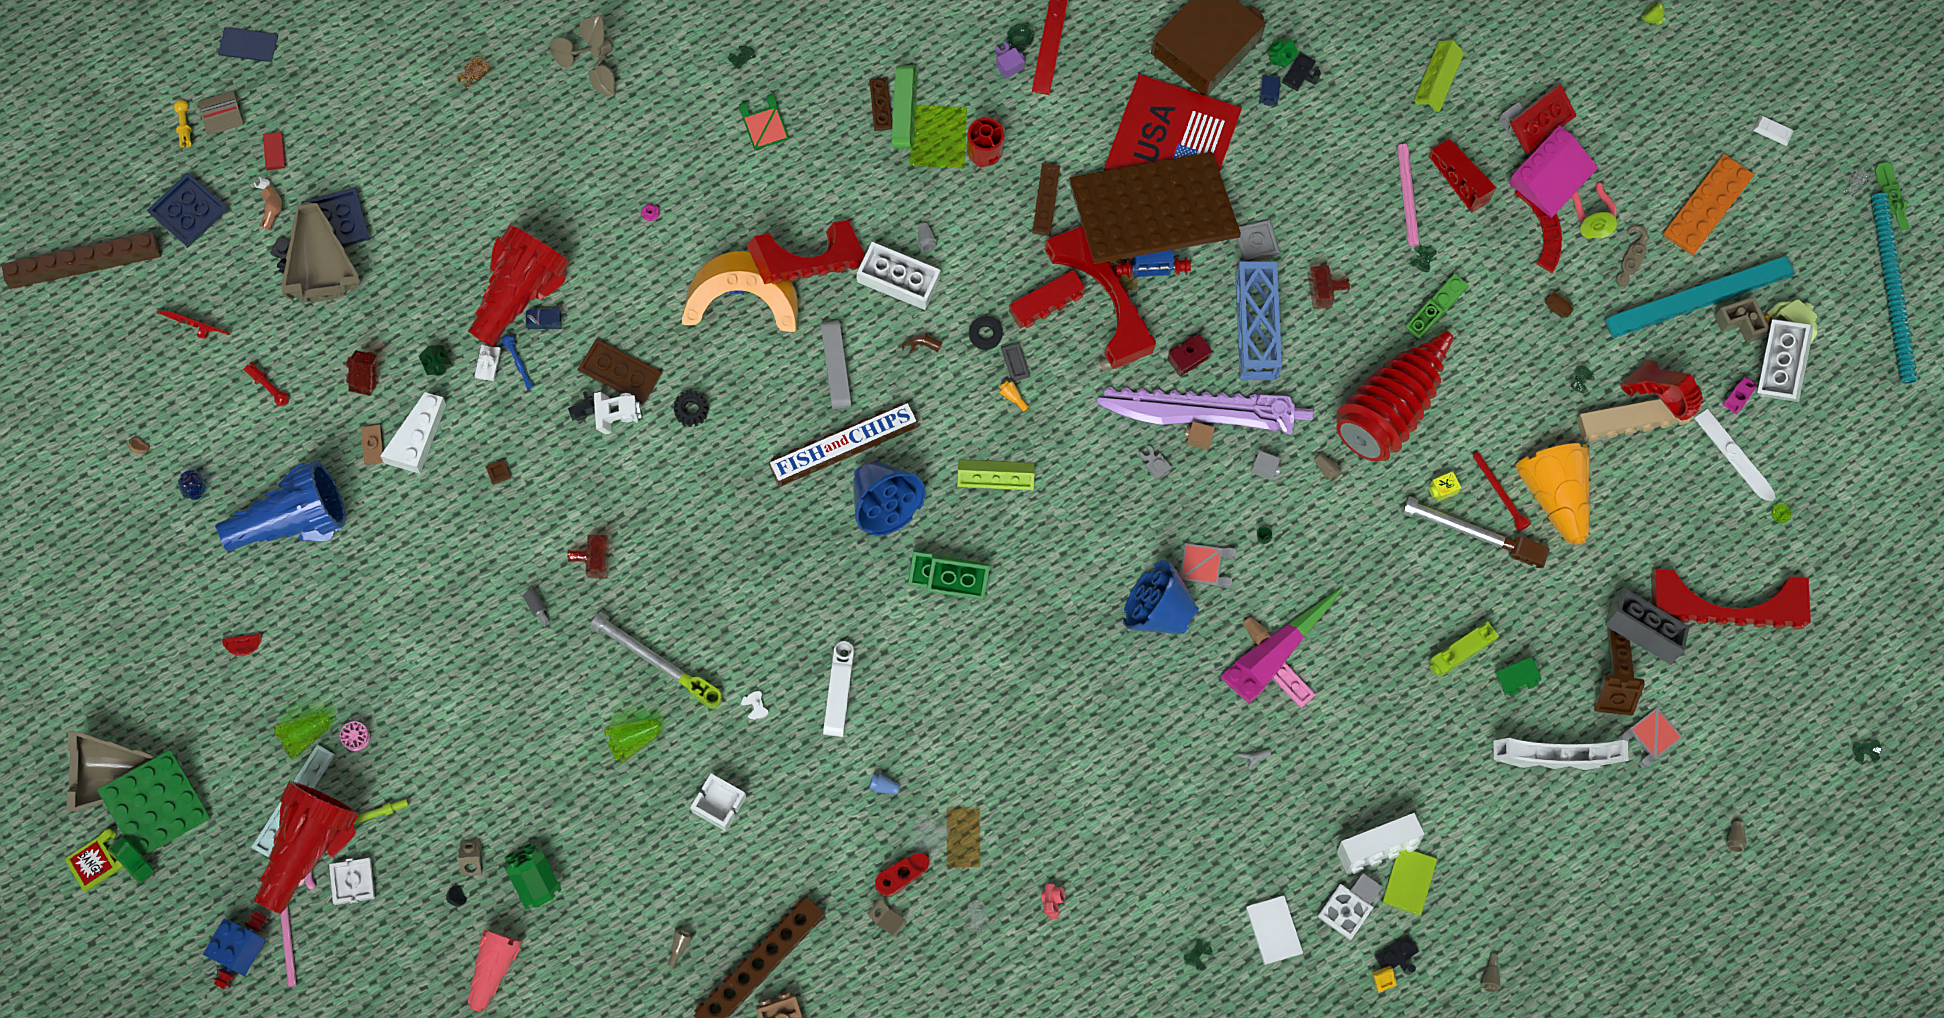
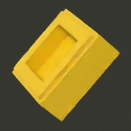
(1384, 979)

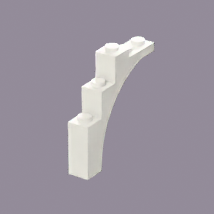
(1559, 755)

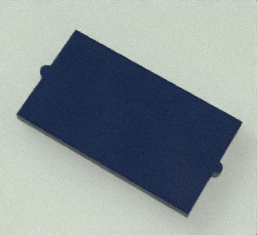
(248, 44)

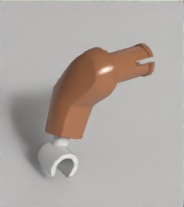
(273, 203)

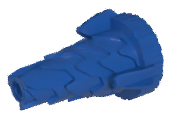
(303, 505)

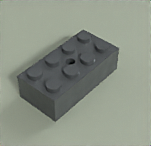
(1647, 626)

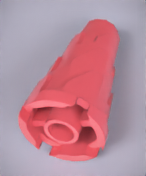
(492, 963)

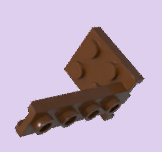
(1619, 691)

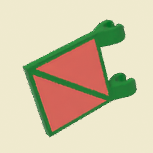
(764, 126)

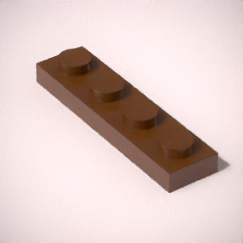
(1046, 199)

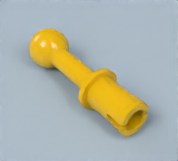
(183, 129)

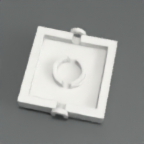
(352, 881)

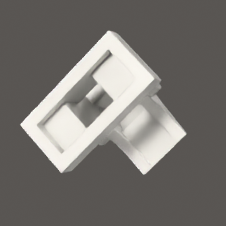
(627, 411)

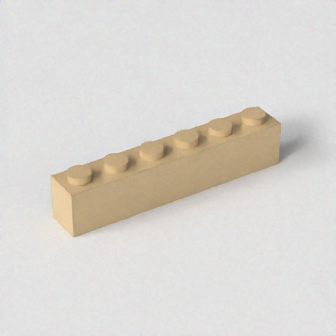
(1626, 420)

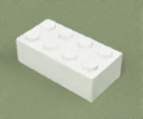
(898, 275)
(1785, 360)
(1380, 843)

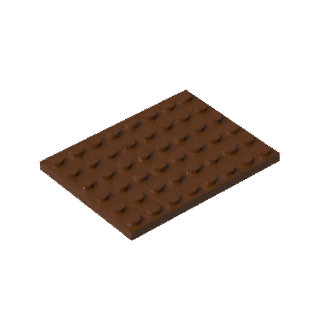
(1153, 207)

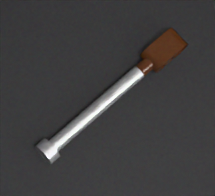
(1520, 548)

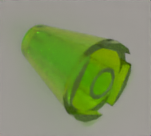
(301, 732)
(631, 737)

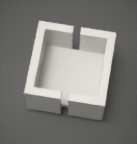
(719, 802)

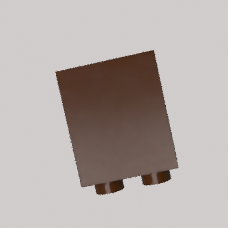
(1208, 41)

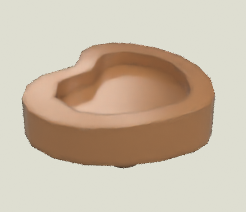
(137, 446)

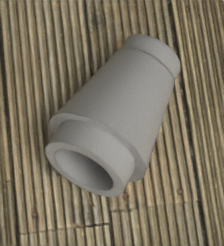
(926, 238)

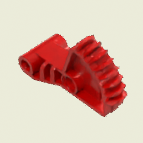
(1674, 388)

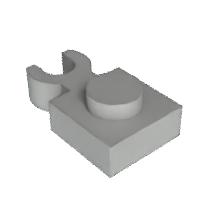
(1156, 465)

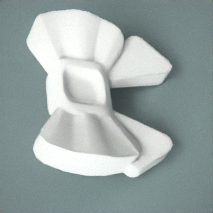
(759, 710)

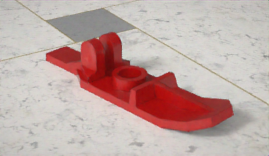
(204, 328)

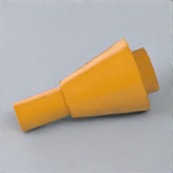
(1010, 392)

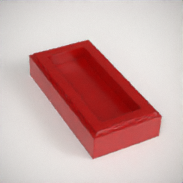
(274, 151)

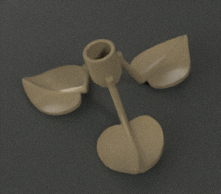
(592, 31)

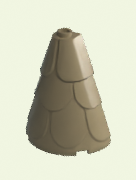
(316, 260)
(96, 764)

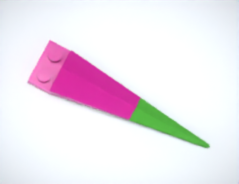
(1258, 667)

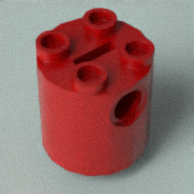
(985, 142)

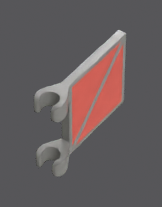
(1203, 564)
(1654, 734)

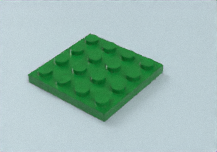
(154, 803)

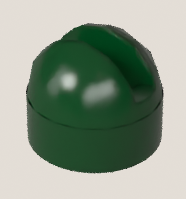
(1262, 533)

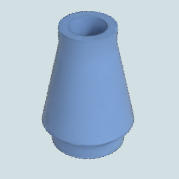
(882, 784)

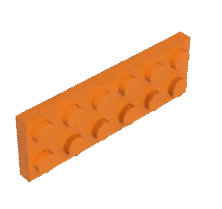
(1708, 204)

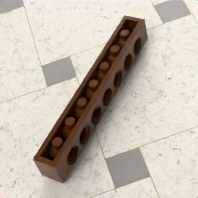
(771, 961)

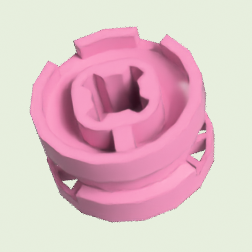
(355, 736)

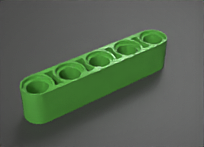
(904, 107)

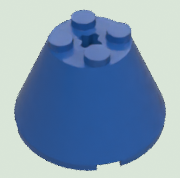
(885, 497)
(1160, 602)

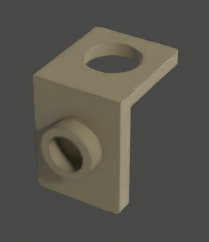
(469, 853)
(886, 919)

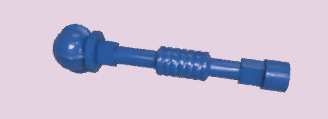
(508, 342)

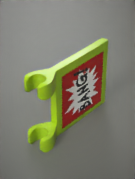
(93, 862)

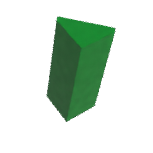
(948, 575)

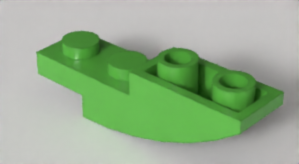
(1437, 306)

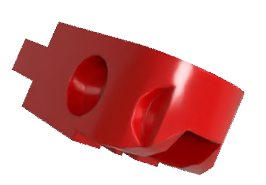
(915, 864)

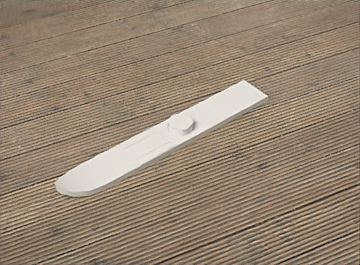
(1735, 455)

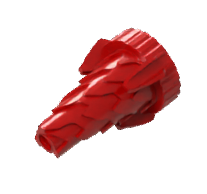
(521, 272)
(307, 828)

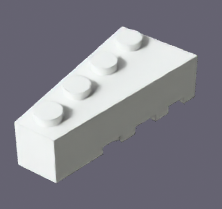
(414, 438)

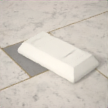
(1773, 130)

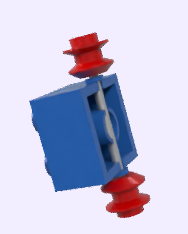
(1153, 265)
(235, 947)

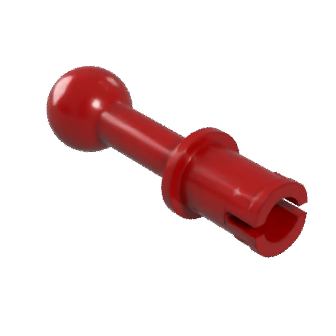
(280, 397)

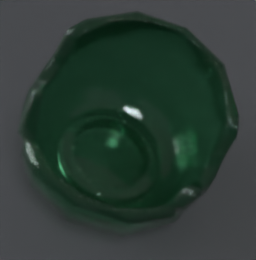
(1020, 37)

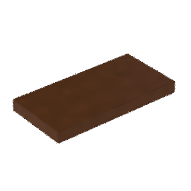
(619, 371)

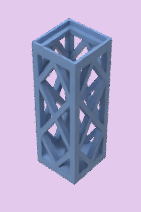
(1253, 273)

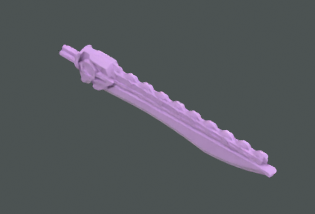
(1269, 411)

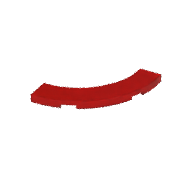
(1551, 234)

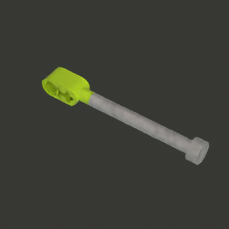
(601, 623)

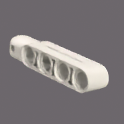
(838, 690)

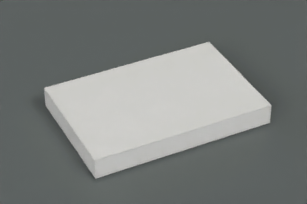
(1274, 930)

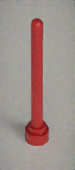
(1520, 521)

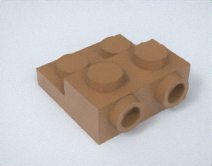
(782, 1007)

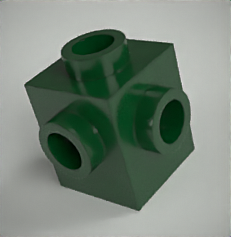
(435, 360)

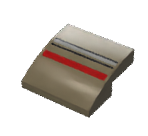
(220, 113)

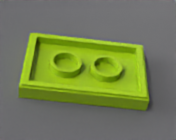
(1409, 881)

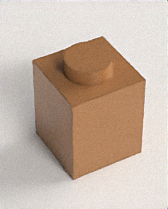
(1199, 435)

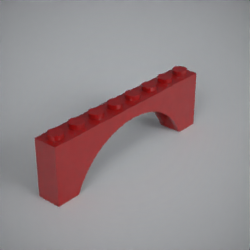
(1131, 336)
(1786, 608)

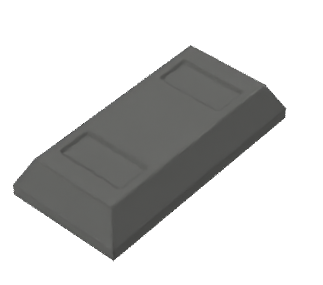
(1015, 362)

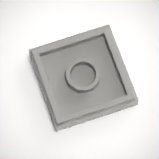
(1257, 240)

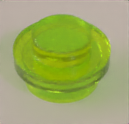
(1781, 513)

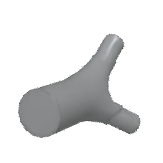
(1254, 757)

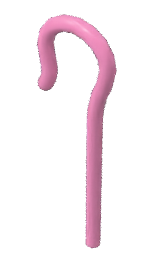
(287, 937)

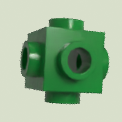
(1282, 52)

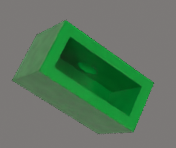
(1518, 676)

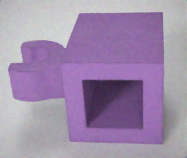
(1009, 61)

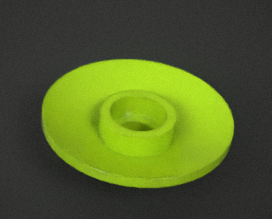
(1598, 225)

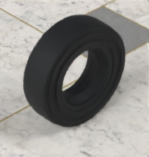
(985, 344)

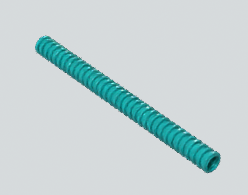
(1894, 288)

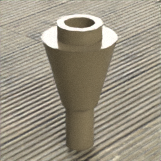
(680, 942)
(1491, 979)

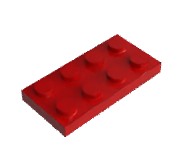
(1542, 118)

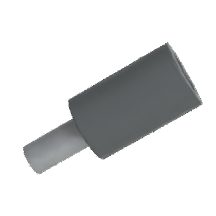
(536, 605)

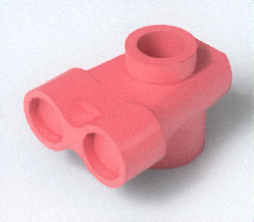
(1051, 898)

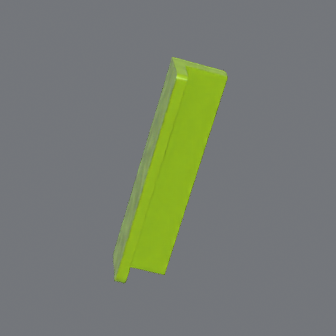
(1439, 74)
(996, 475)

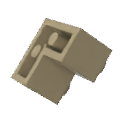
(1746, 316)

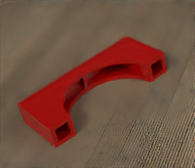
(780, 265)

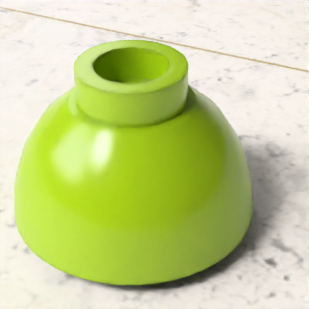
(1654, 13)

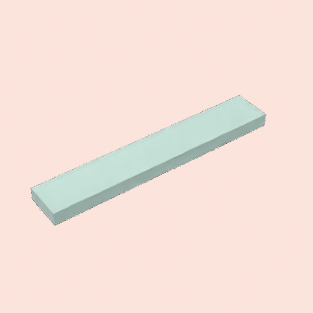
(309, 776)

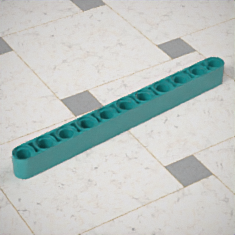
(1700, 296)

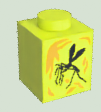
(1444, 486)

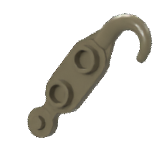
(1634, 257)

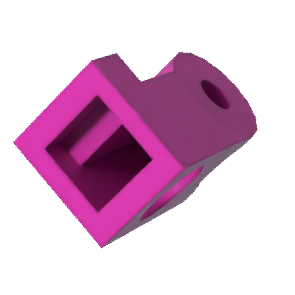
(1740, 395)

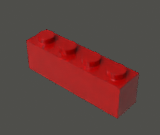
(1047, 299)

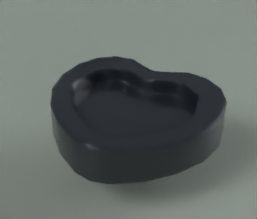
(455, 897)

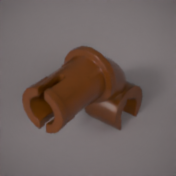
(923, 339)

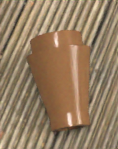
(1256, 631)

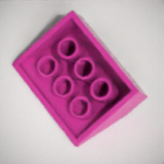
(1554, 172)

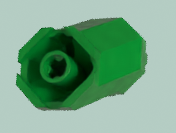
(531, 876)

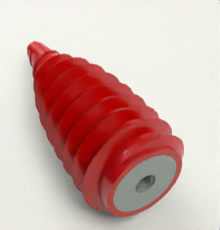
(1393, 401)

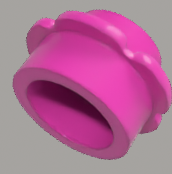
(650, 217)

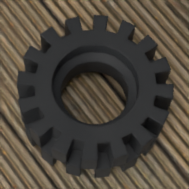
(691, 398)

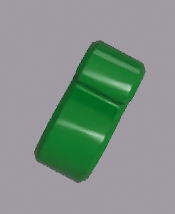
(131, 860)

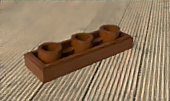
(881, 112)

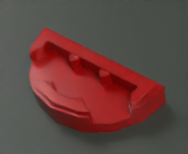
(242, 644)

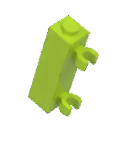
(1463, 649)

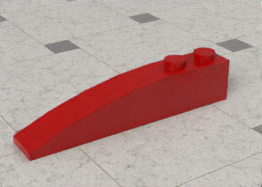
(1049, 46)

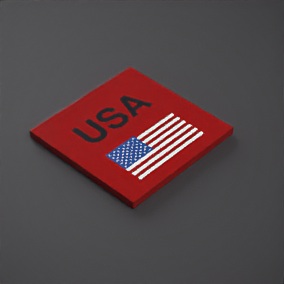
(1171, 124)

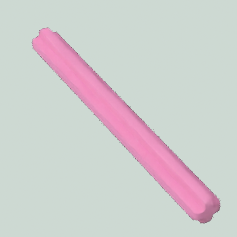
(1408, 195)

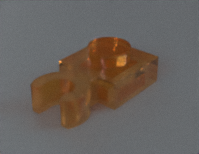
(475, 69)

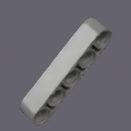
(835, 365)

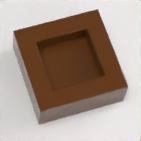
(498, 472)

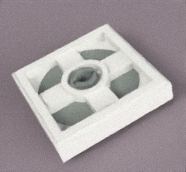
(1345, 912)

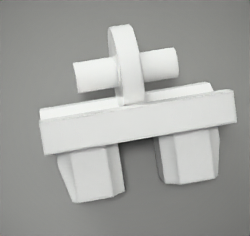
(487, 363)

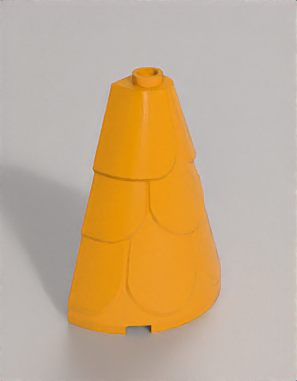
(1561, 487)

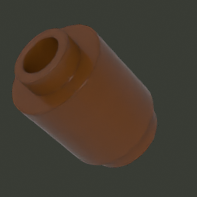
(1559, 305)

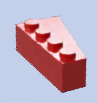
(1462, 175)

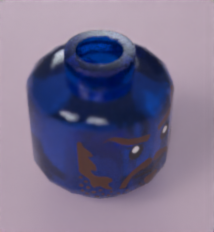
(191, 485)

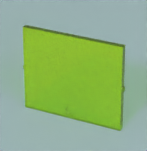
(939, 137)

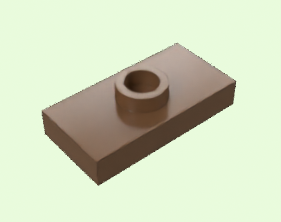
(372, 444)

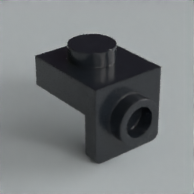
(581, 411)

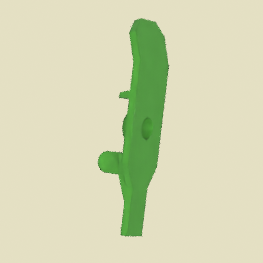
(1888, 184)

